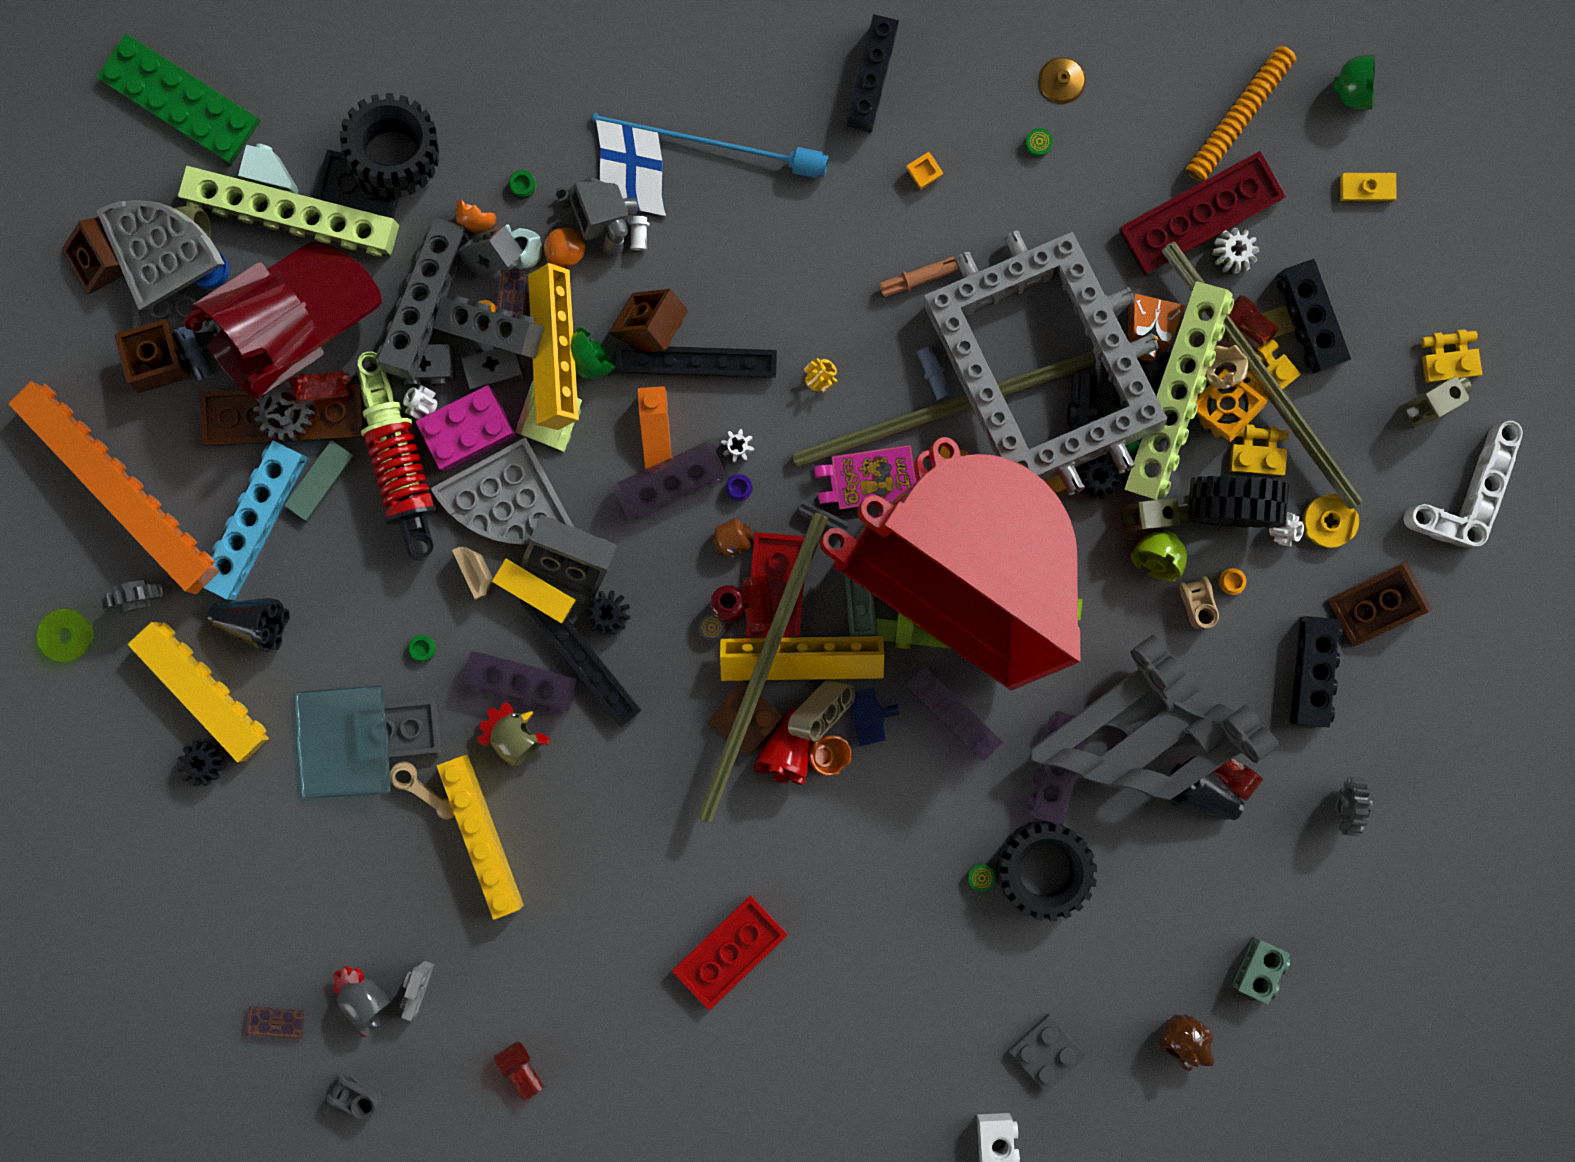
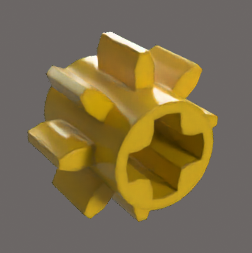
(820, 375)

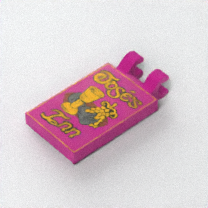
(865, 474)

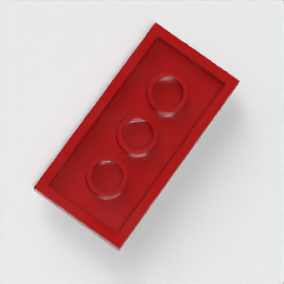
(775, 558)
(729, 952)

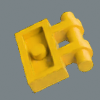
(1444, 366)
(1281, 368)
(1259, 459)

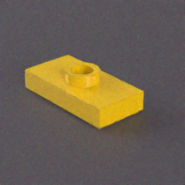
(1367, 187)

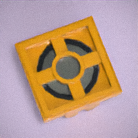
(1228, 408)

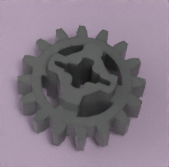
(272, 414)
(131, 596)
(1353, 806)

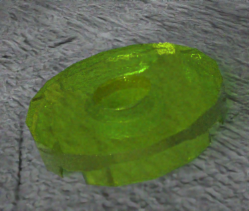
(49, 635)

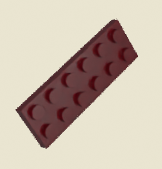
(1203, 211)

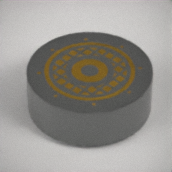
(711, 628)

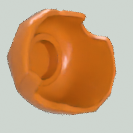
(473, 219)
(564, 247)
(829, 755)

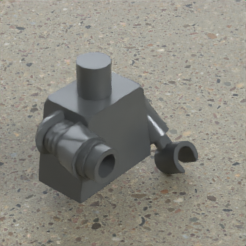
(599, 211)

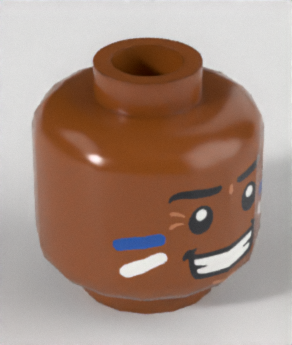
(732, 538)

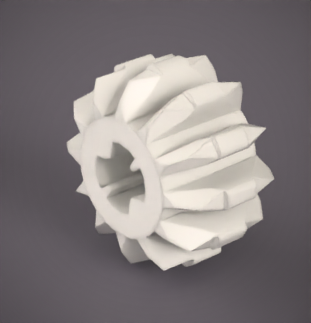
(1242, 244)

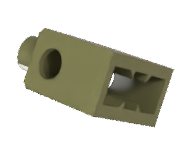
(1441, 398)
(1153, 515)

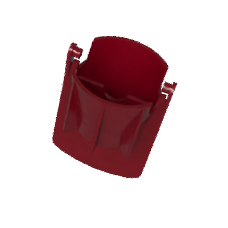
(284, 314)

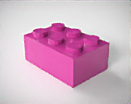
(466, 429)

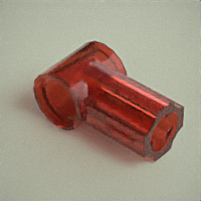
(1251, 322)
(1239, 778)
(515, 1064)

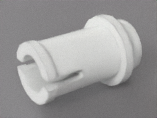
(638, 233)

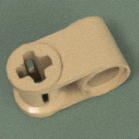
(1199, 601)

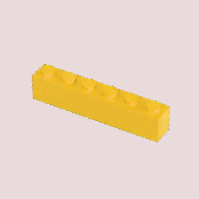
(554, 365)
(806, 658)
(199, 691)
(480, 836)

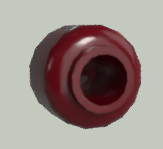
(726, 595)

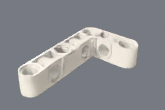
(1479, 504)

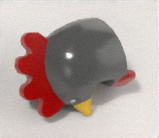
(360, 999)

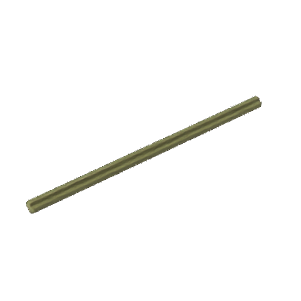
(1271, 388)
(939, 410)
(762, 667)

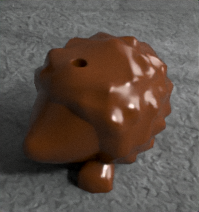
(1187, 1041)

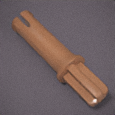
(918, 277)

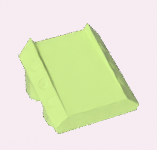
(527, 426)

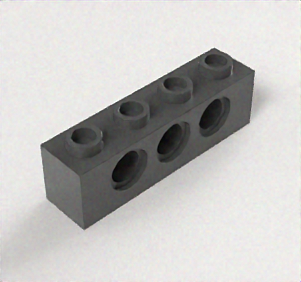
(452, 319)

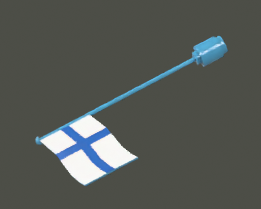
(634, 160)

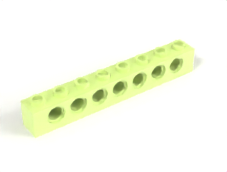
(199, 182)
(1202, 298)

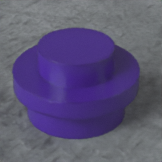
(739, 487)

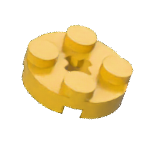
(1317, 530)

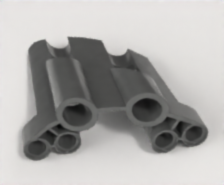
(1157, 711)

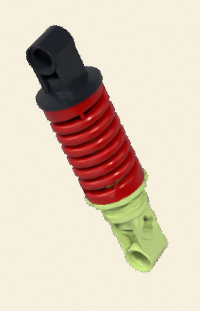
(394, 459)

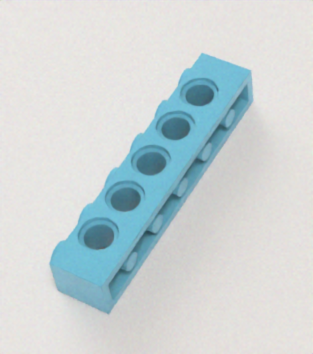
(266, 514)

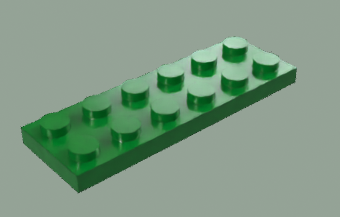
(178, 98)

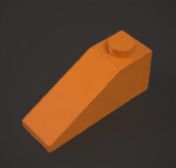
(654, 425)

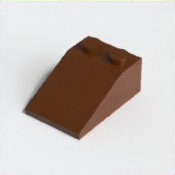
(1380, 603)

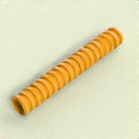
(1241, 113)

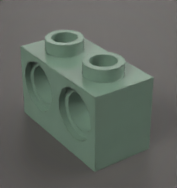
(1254, 967)

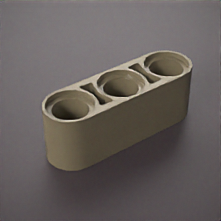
(821, 710)

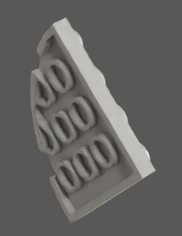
(157, 248)
(502, 495)

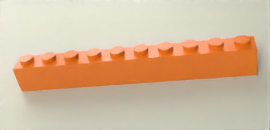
(114, 488)

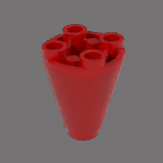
(784, 755)

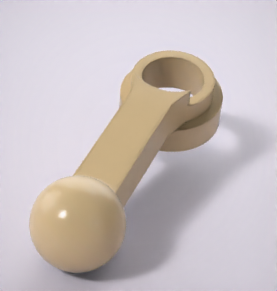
(441, 804)

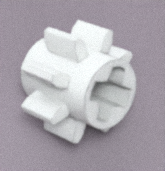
(420, 402)
(740, 438)
(1291, 532)

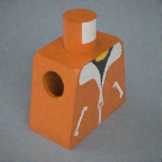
(1155, 317)

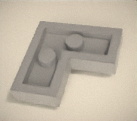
(416, 985)

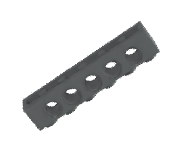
(445, 264)

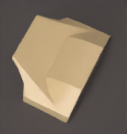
(475, 571)

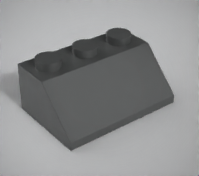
(568, 555)

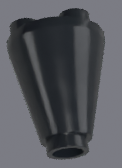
(252, 621)
(1209, 797)

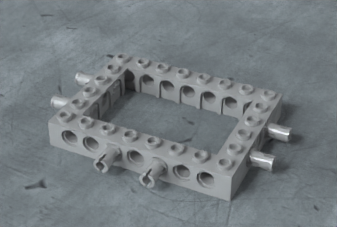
(1096, 310)

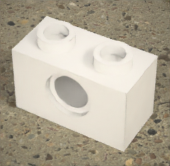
(996, 1127)

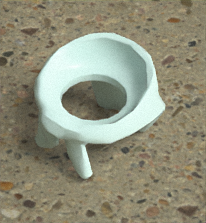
(532, 251)

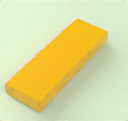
(534, 590)

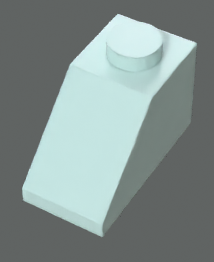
(265, 168)

